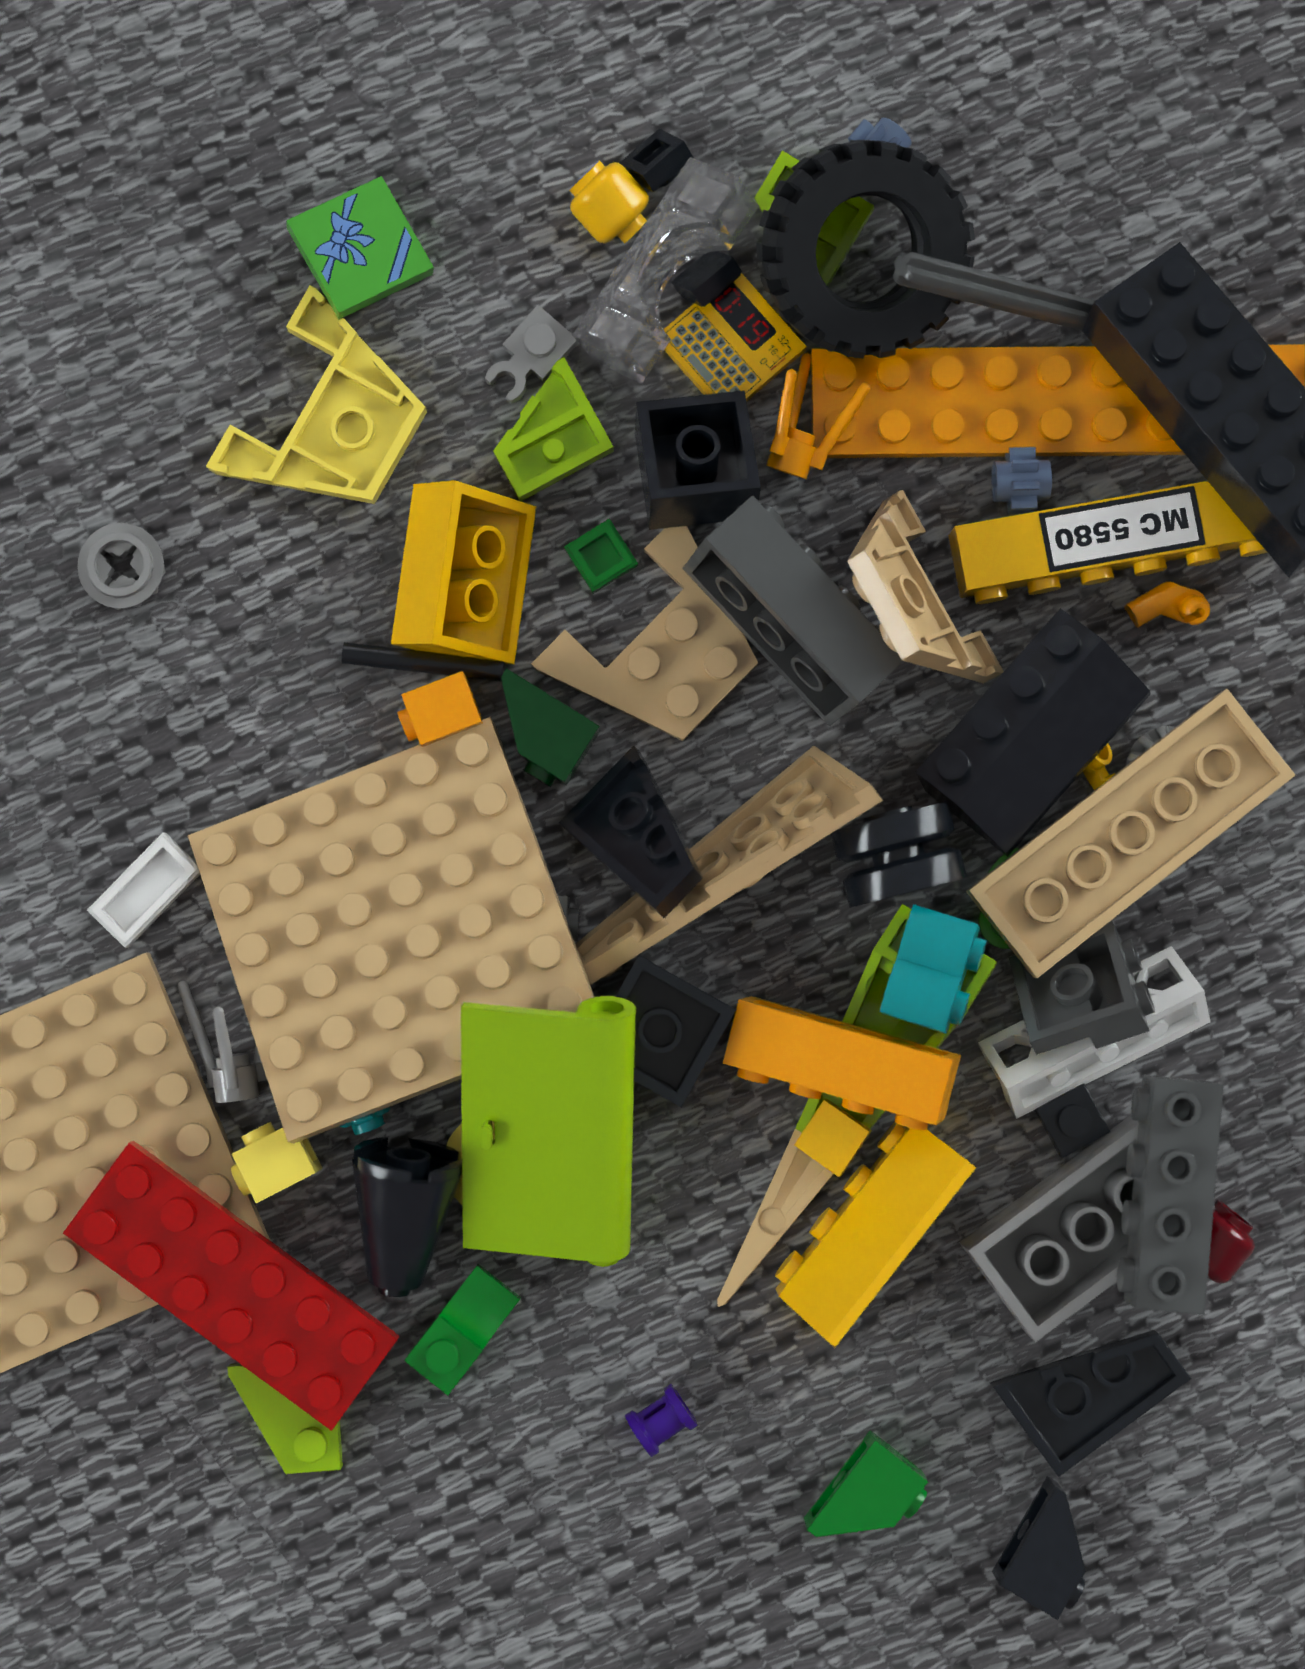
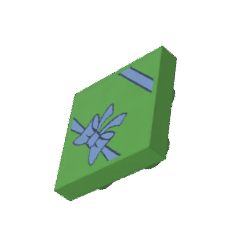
(359, 247)

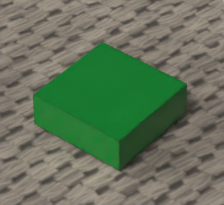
(601, 556)

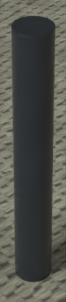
(421, 661)

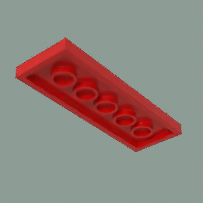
(231, 1284)

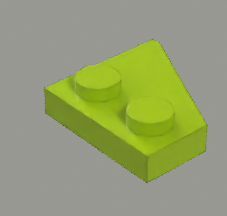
(552, 436)

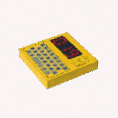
(732, 342)

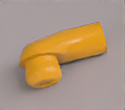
(1169, 600)

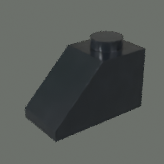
(1044, 1554)

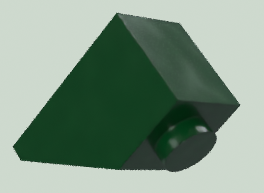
(546, 731)

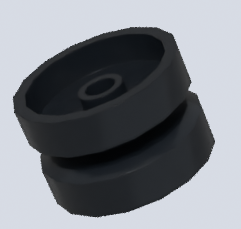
(898, 853)

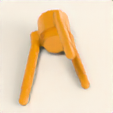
(793, 449)

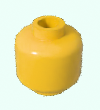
(609, 202)

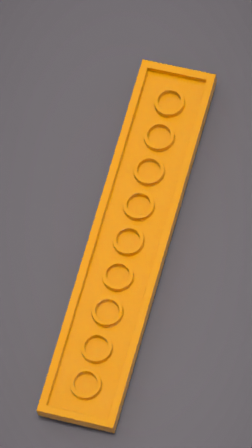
(989, 401)

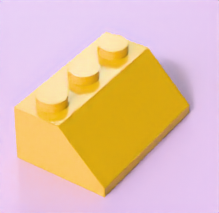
(463, 572)

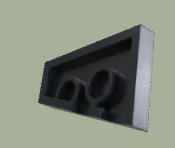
(635, 834)
(1090, 1396)

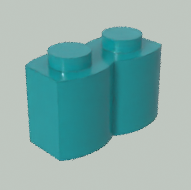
(931, 970)

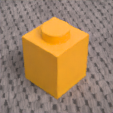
(439, 710)

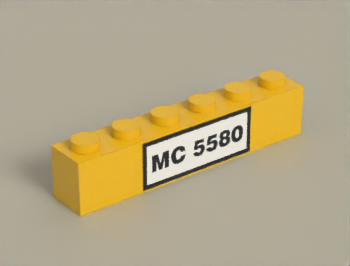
(1096, 540)

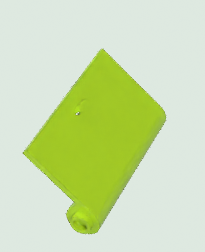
(562, 1129)

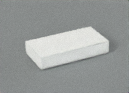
(145, 890)

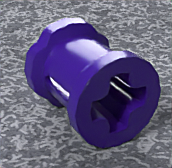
(661, 1420)

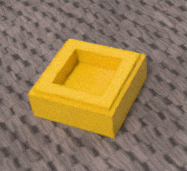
(832, 1137)

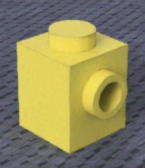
(271, 1162)

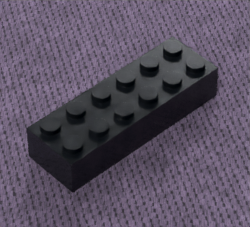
(1213, 393)

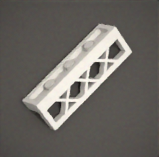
(1059, 1070)

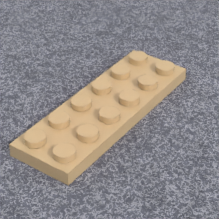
(1130, 833)

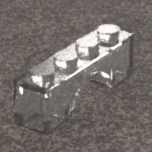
(696, 216)

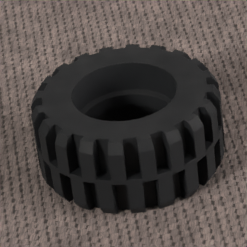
(795, 223)

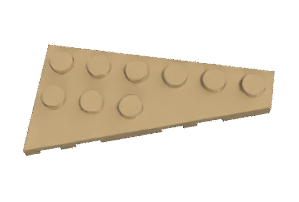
(766, 831)

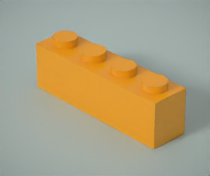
(842, 1061)

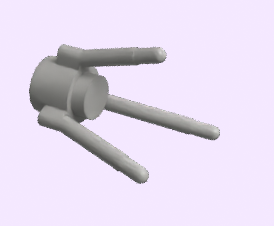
(230, 1073)

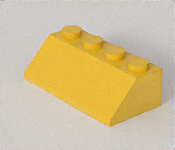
(871, 1230)

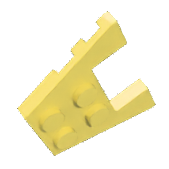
(349, 427)

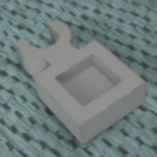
(534, 350)

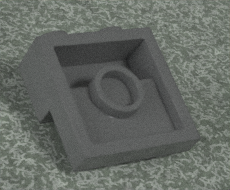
(1085, 995)

